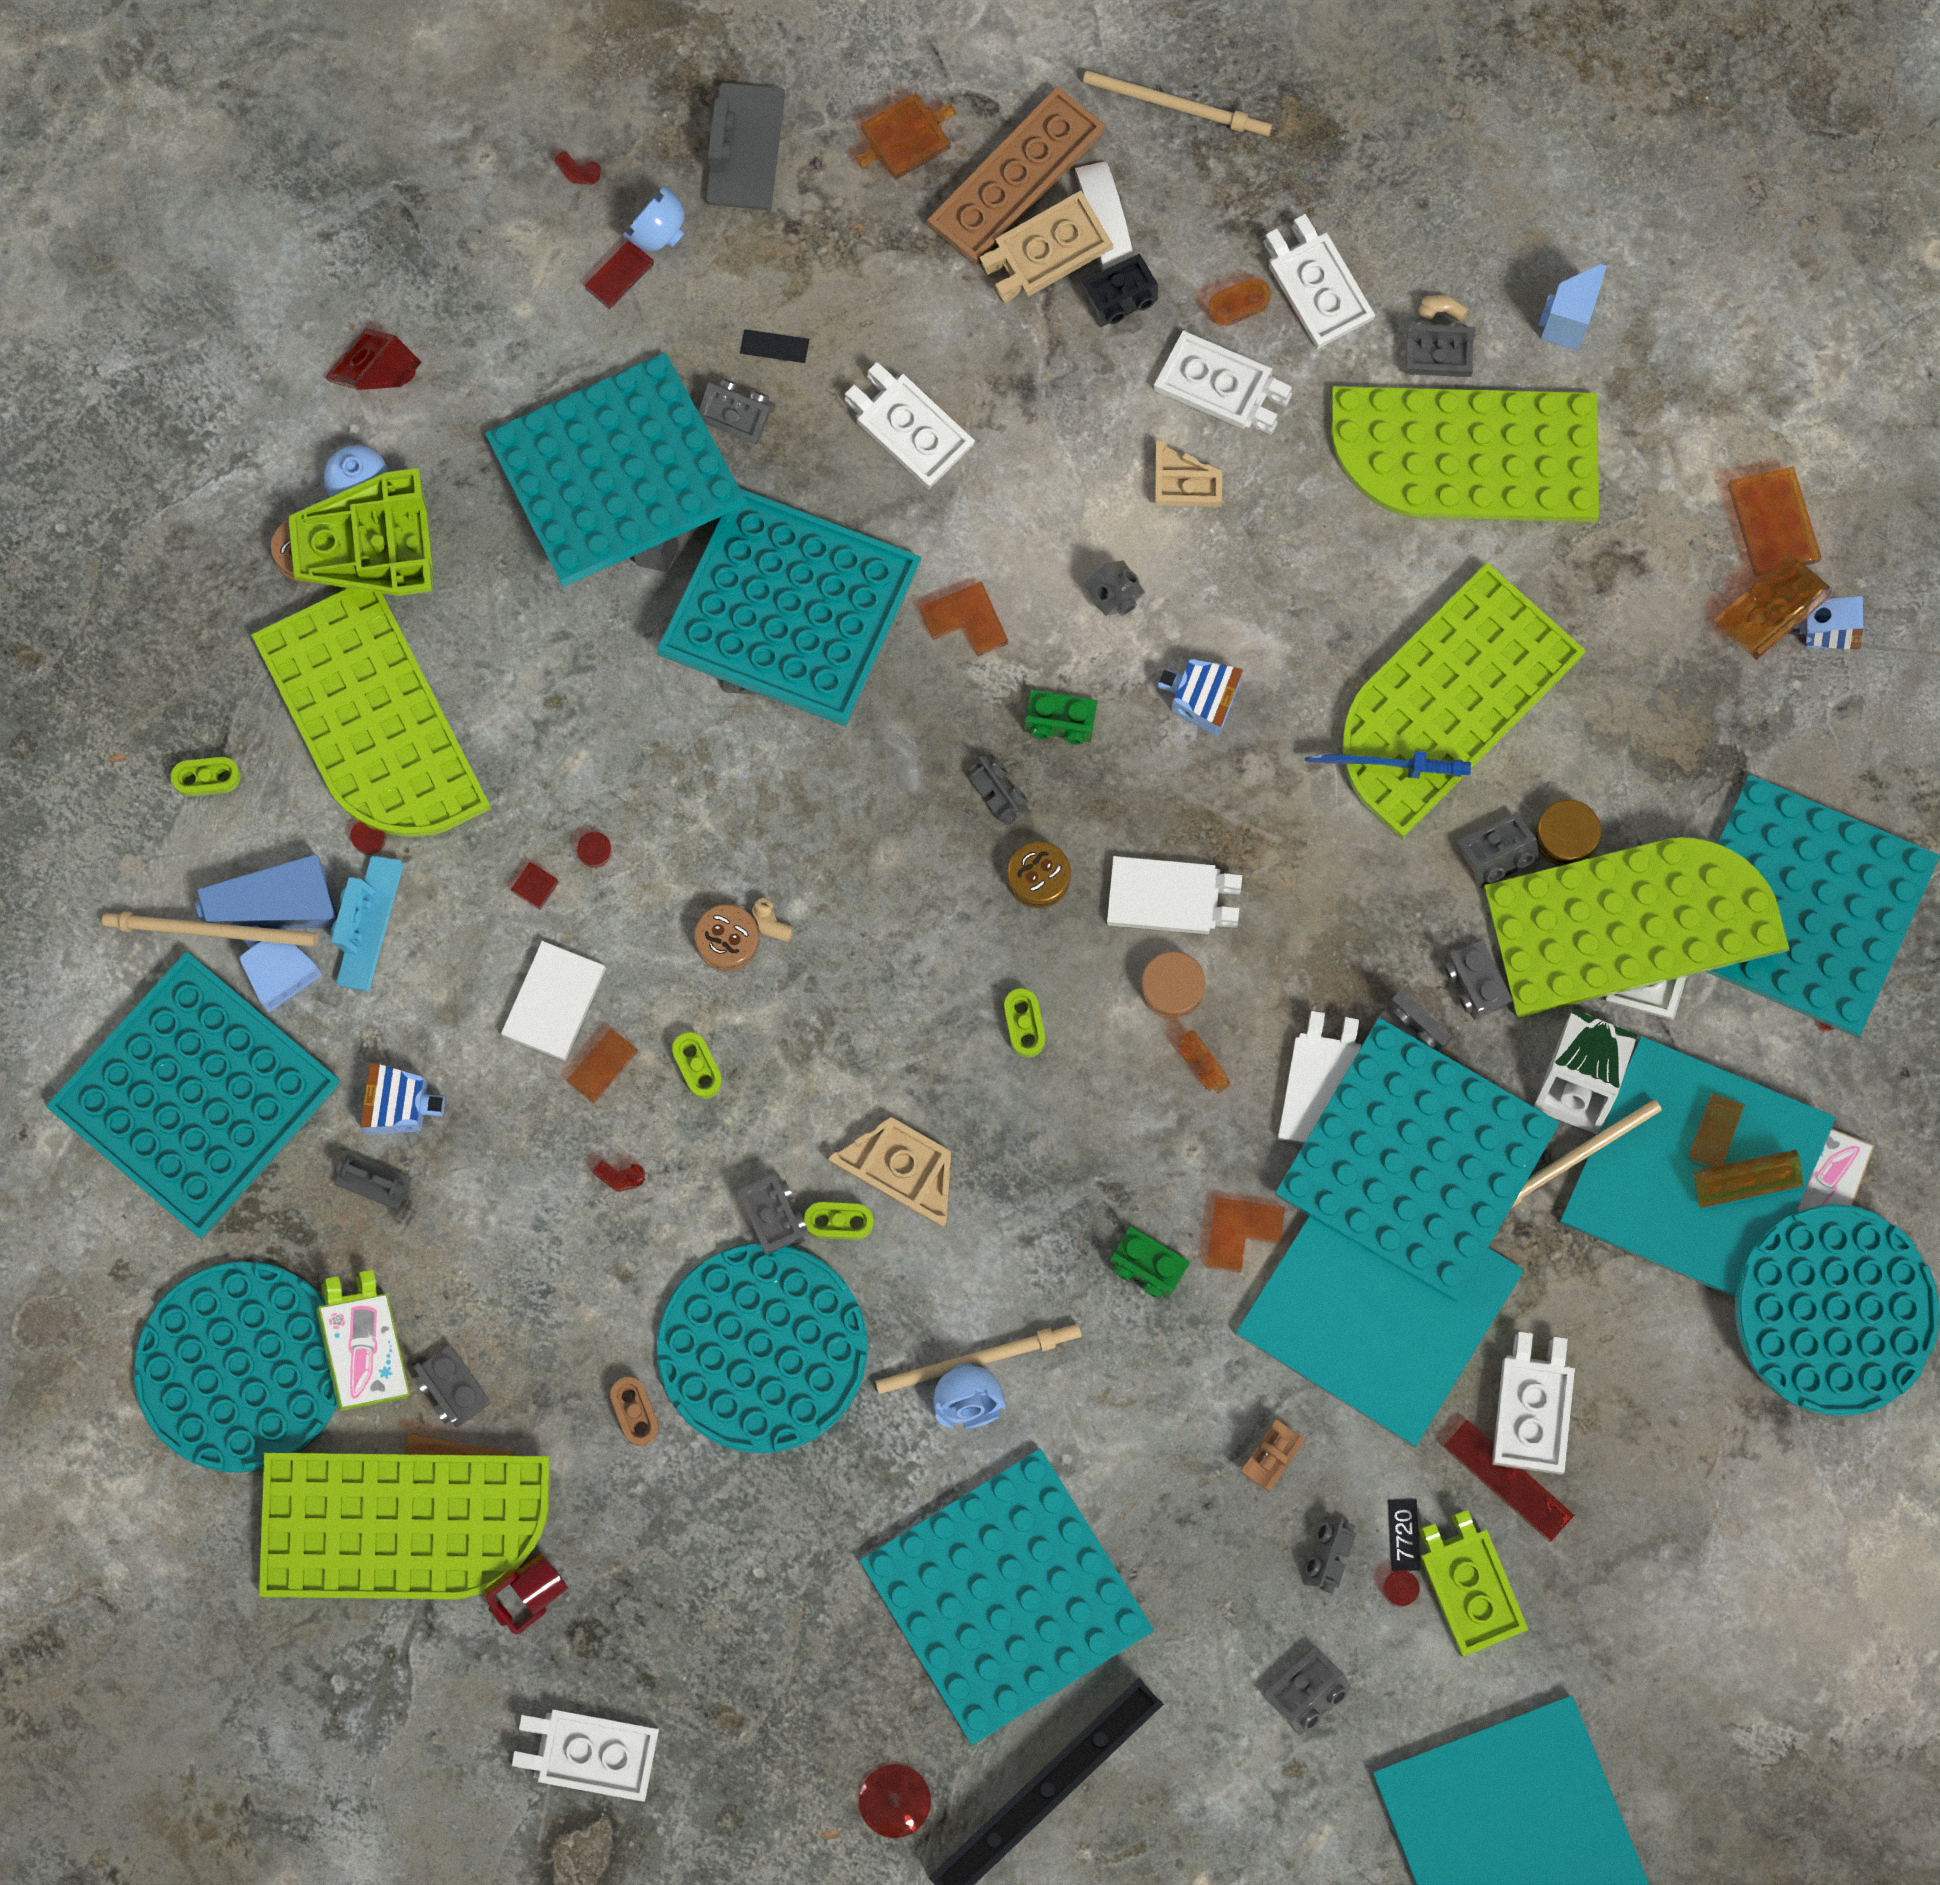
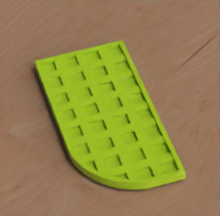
(1470, 452)
(1452, 694)
(371, 716)
(1631, 921)
(397, 1523)

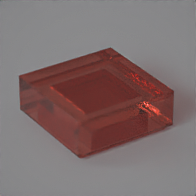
(534, 885)

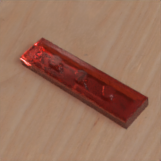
(1508, 1483)

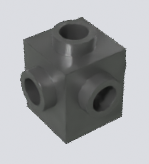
(1114, 588)

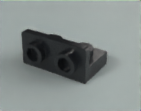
(1121, 290)

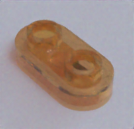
(1237, 302)
(1195, 1051)

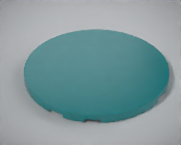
(1836, 1310)
(762, 1348)
(235, 1367)

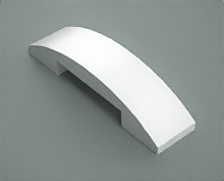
(1101, 193)

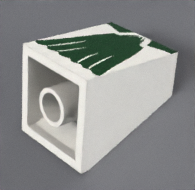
(1585, 1071)

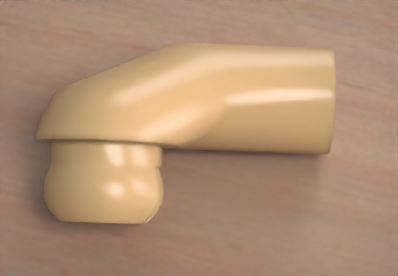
(1444, 304)
(767, 922)

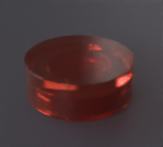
(366, 839)
(594, 849)
(1401, 1588)

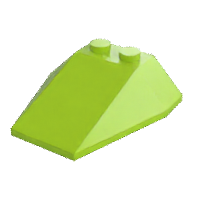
(367, 537)

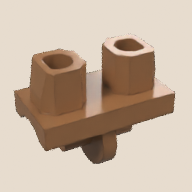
(1272, 1455)

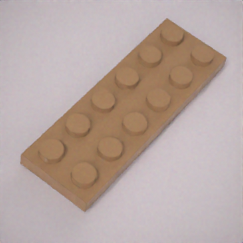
(1016, 175)

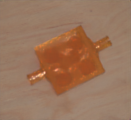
(905, 136)

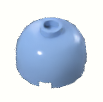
(658, 222)
(352, 467)
(968, 1396)

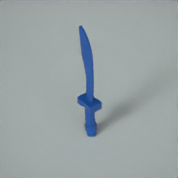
(1416, 764)

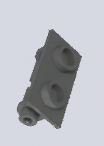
(991, 778)
(372, 1180)
(1332, 1538)

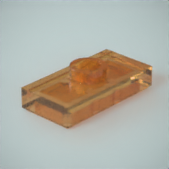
(602, 1066)
(1716, 1131)

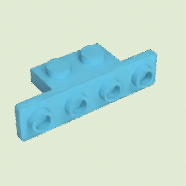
(364, 921)

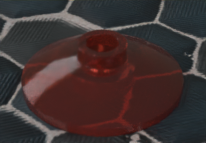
(894, 1821)

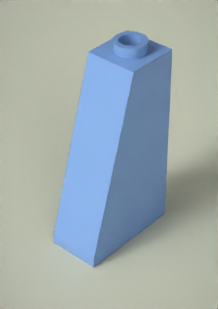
(272, 898)

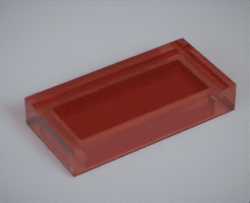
(619, 274)

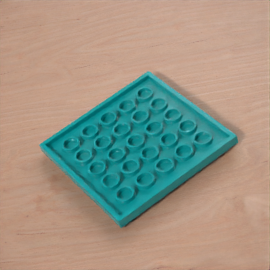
(615, 469)
(790, 607)
(1840, 897)
(194, 1095)
(1417, 1159)
(1006, 1596)

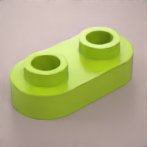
(207, 774)
(1025, 1023)
(698, 1066)
(839, 1221)

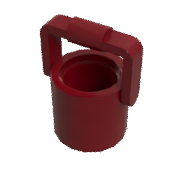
(534, 1583)

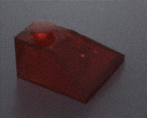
(375, 362)

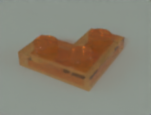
(967, 610)
(1236, 1222)

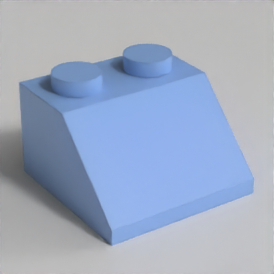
(1571, 308)

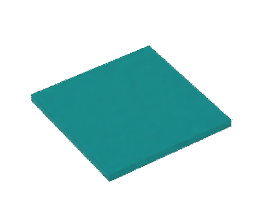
(1642, 1184)
(1373, 1329)
(1511, 1807)

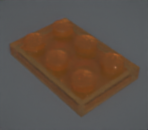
(1773, 519)
(1773, 606)

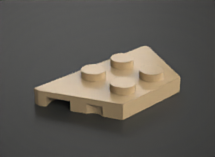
(901, 1167)

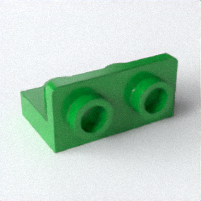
(1060, 717)
(1148, 1263)

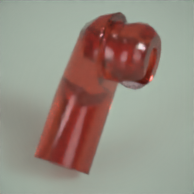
(576, 173)
(620, 1180)

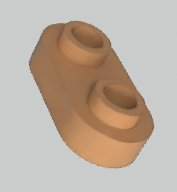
(634, 1412)

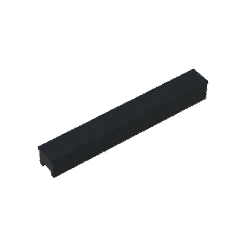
(1049, 1787)

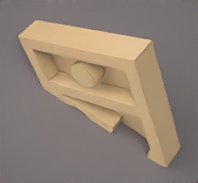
(1184, 480)

